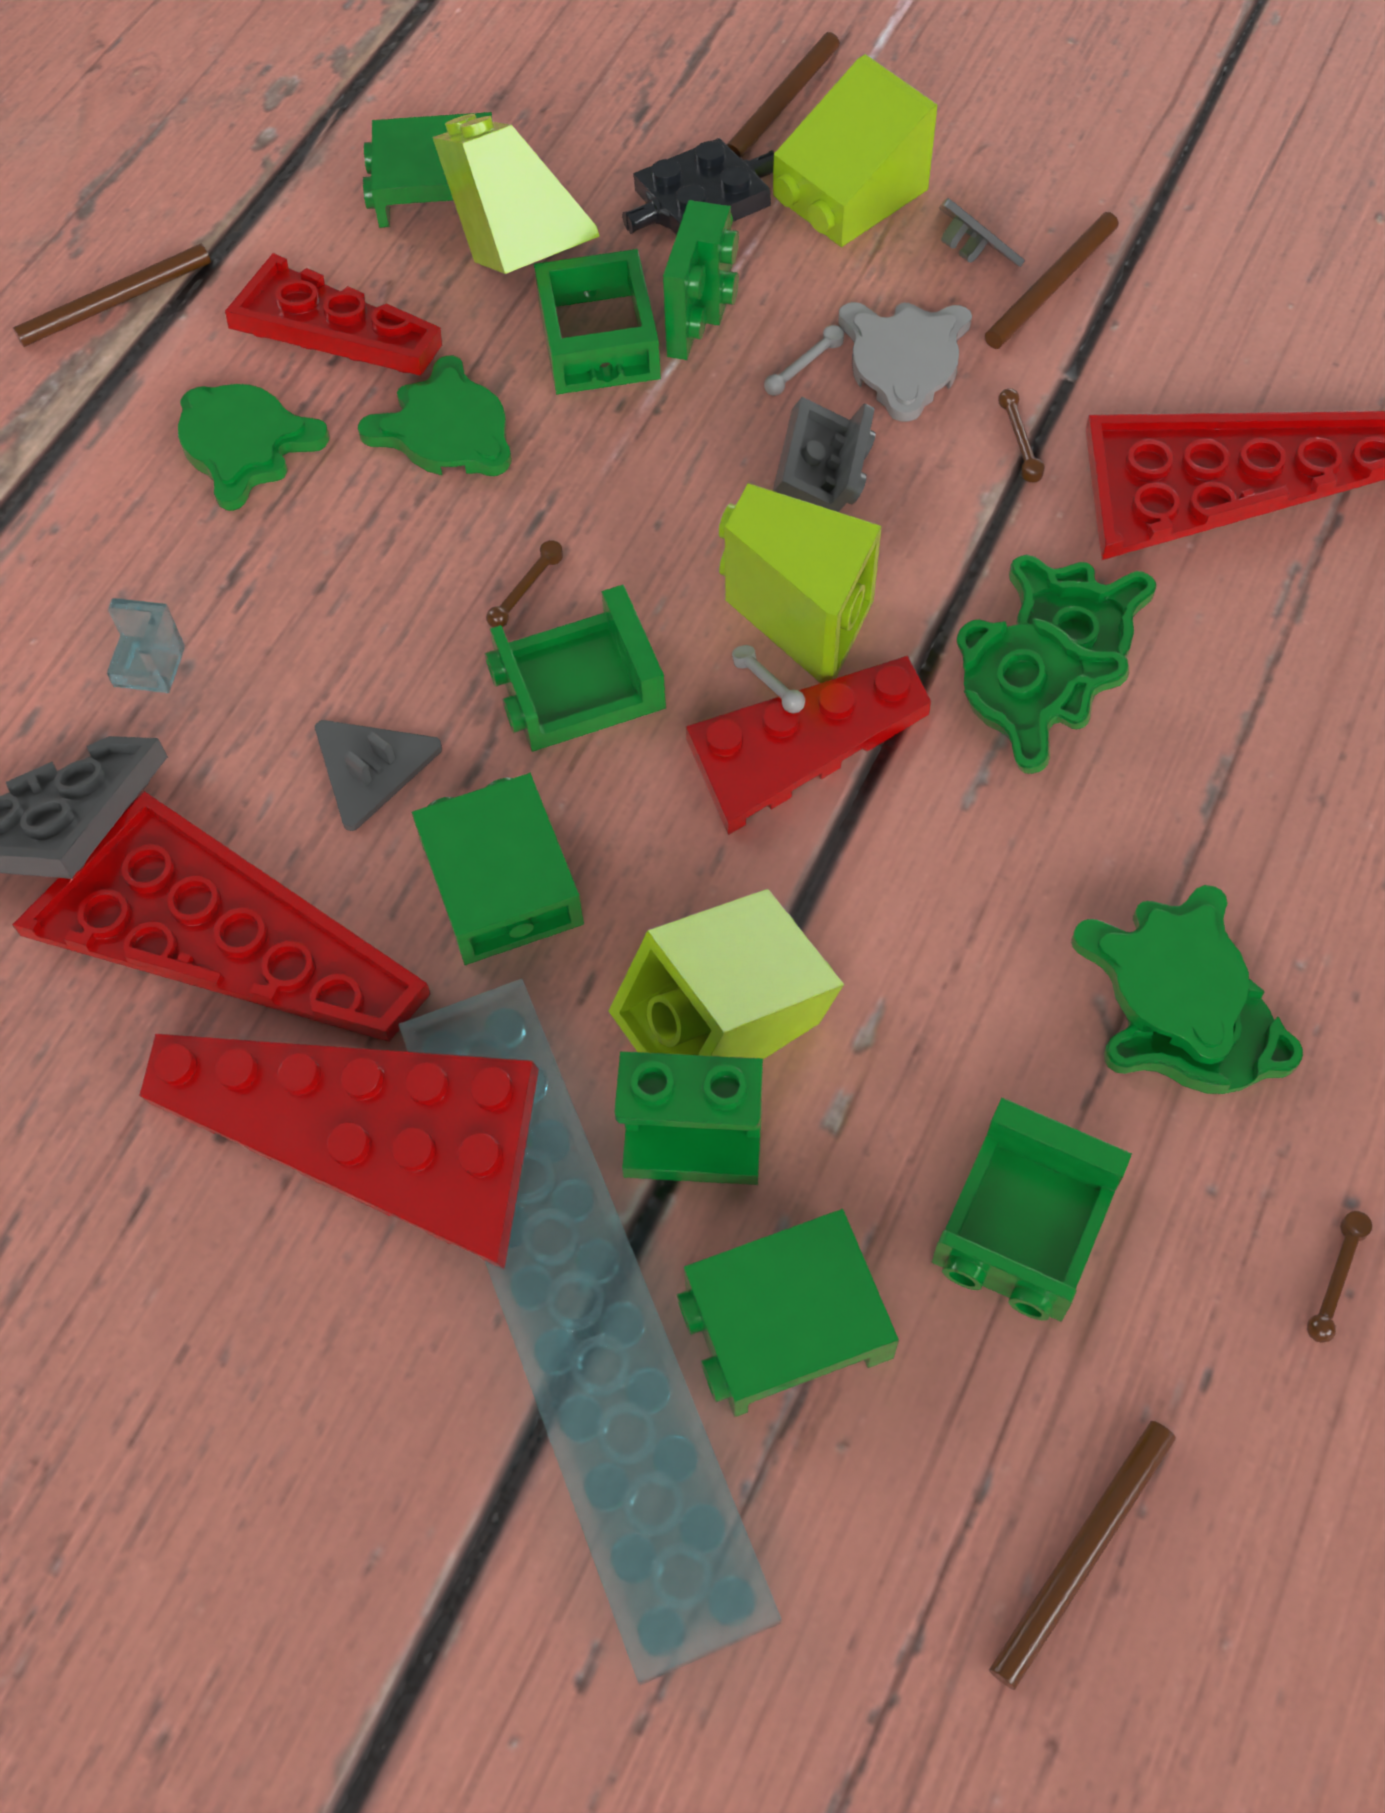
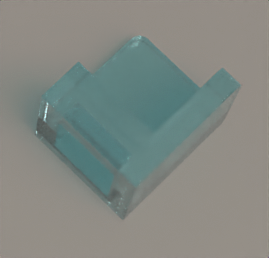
(147, 646)

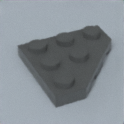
(61, 816)

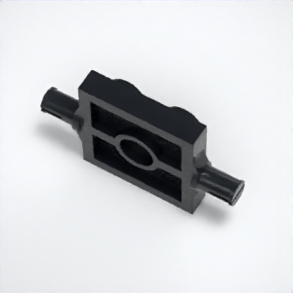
(701, 174)

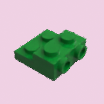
(699, 275)

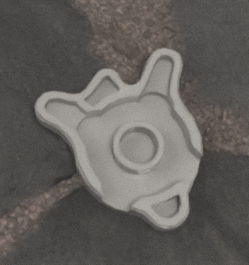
(905, 353)

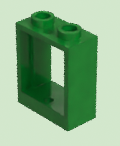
(577, 359)

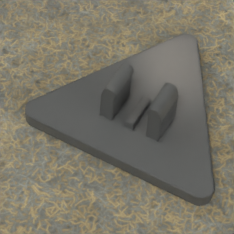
(980, 236)
(370, 765)

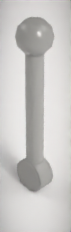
(832, 338)
(745, 657)

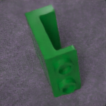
(405, 163)
(578, 674)
(498, 868)
(690, 1117)
(1030, 1211)
(786, 1311)

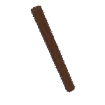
(783, 94)
(1051, 280)
(112, 295)
(1082, 1555)

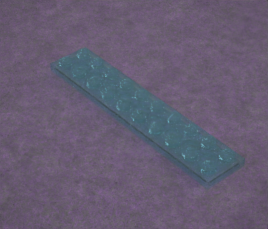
(607, 1374)

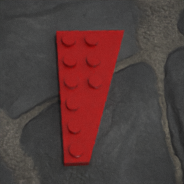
(1207, 470)
(204, 916)
(392, 1129)

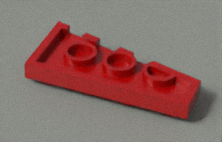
(321, 318)
(766, 753)

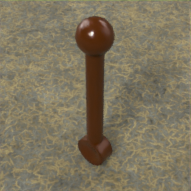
(1032, 468)
(551, 554)
(1355, 1228)

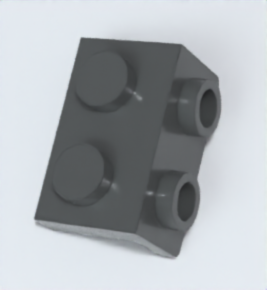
(824, 455)

